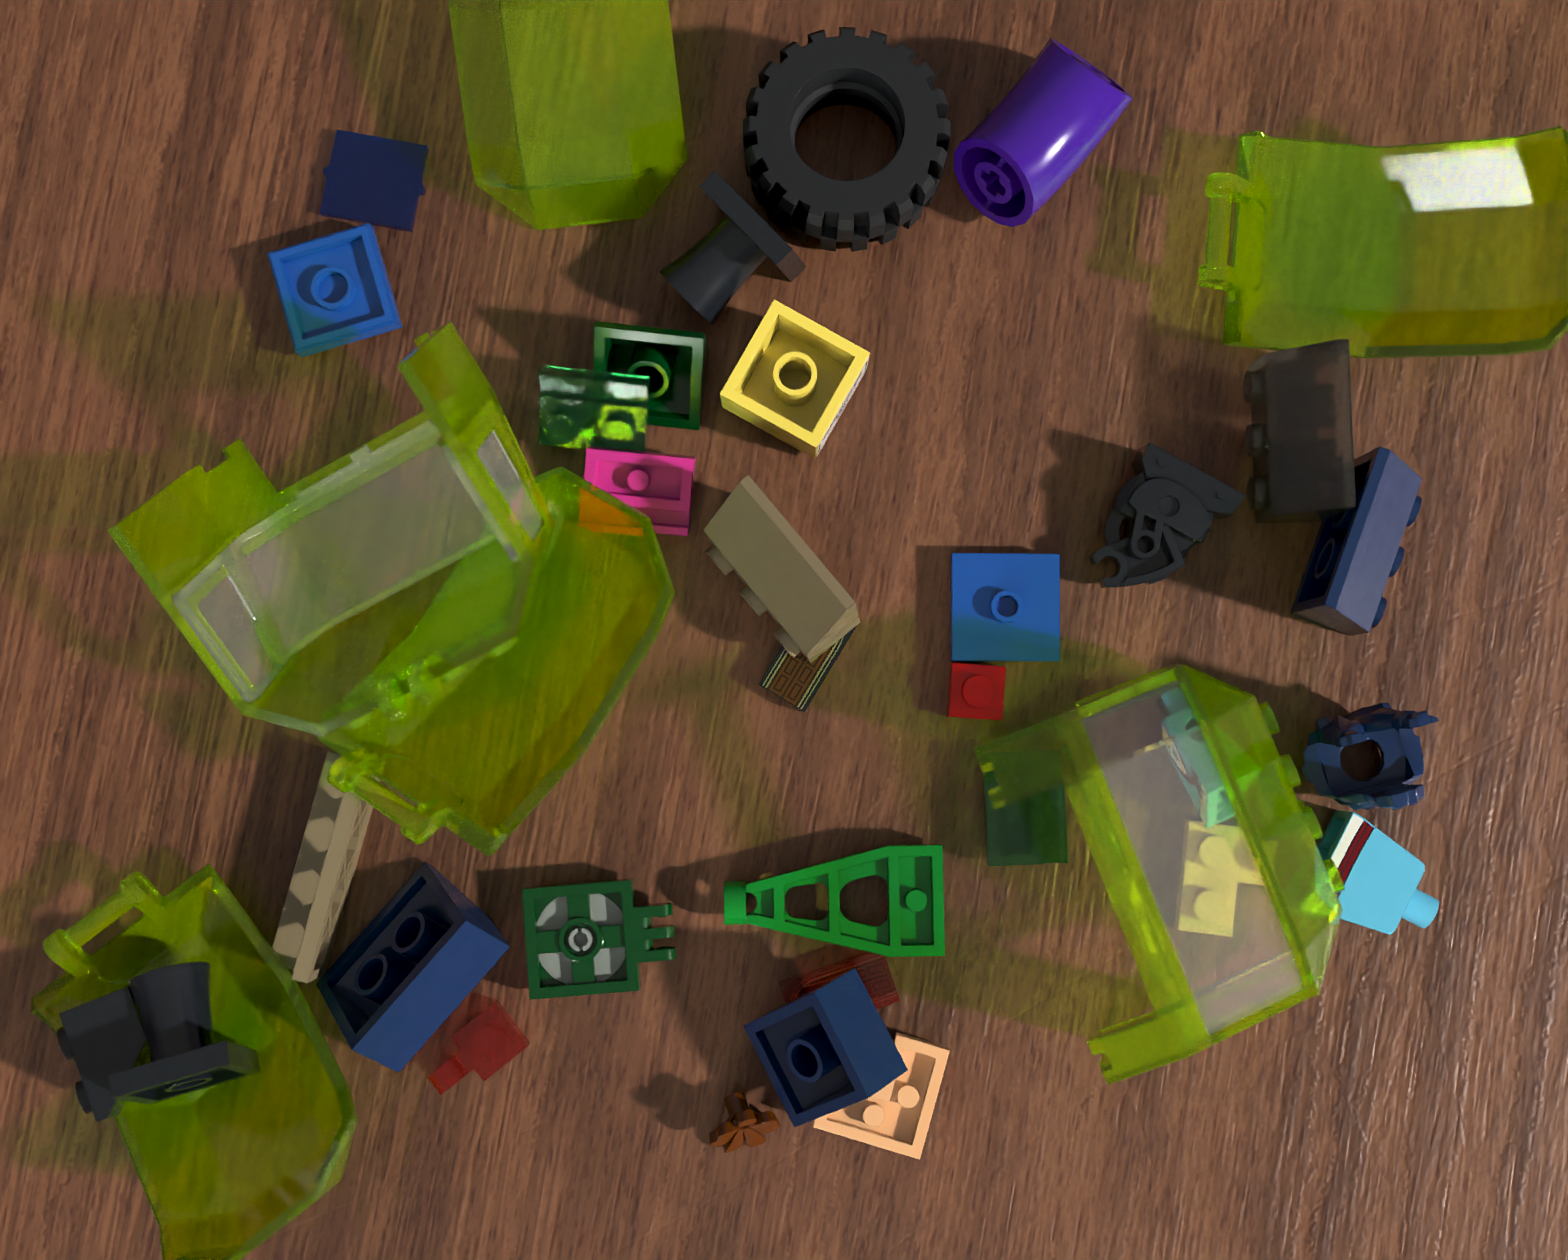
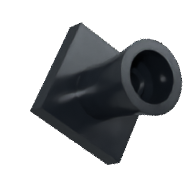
(728, 253)
(179, 1038)

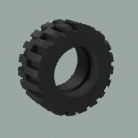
(852, 73)

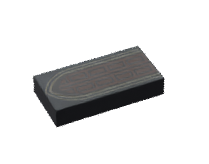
(798, 679)

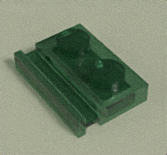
(592, 409)
(1025, 830)

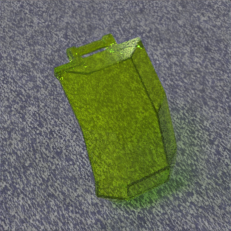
(570, 105)
(1393, 245)
(529, 714)
(243, 1153)

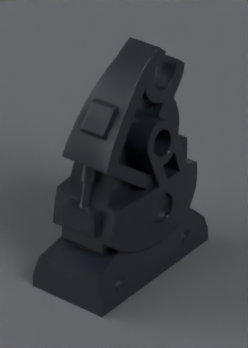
(1165, 515)

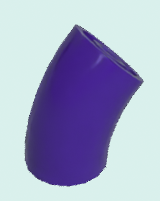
(1037, 135)

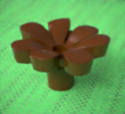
(742, 1125)

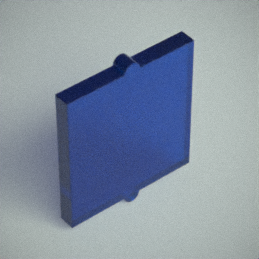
(374, 180)

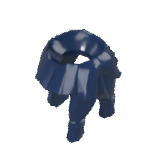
(1399, 750)

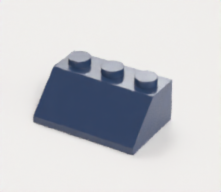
(1360, 547)
(410, 968)

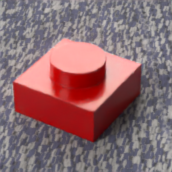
(976, 691)

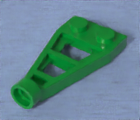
(913, 901)

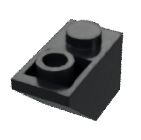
(103, 1040)

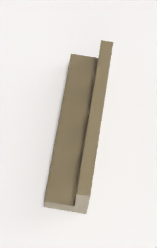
(321, 878)

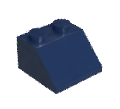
(826, 1049)

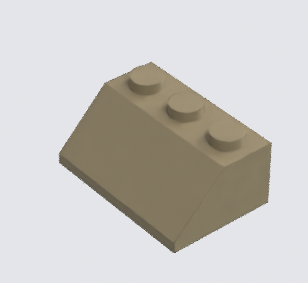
(779, 573)

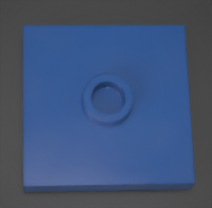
(334, 290)
(1004, 607)

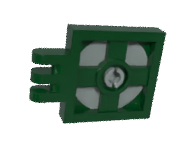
(590, 938)

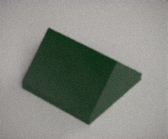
(670, 358)

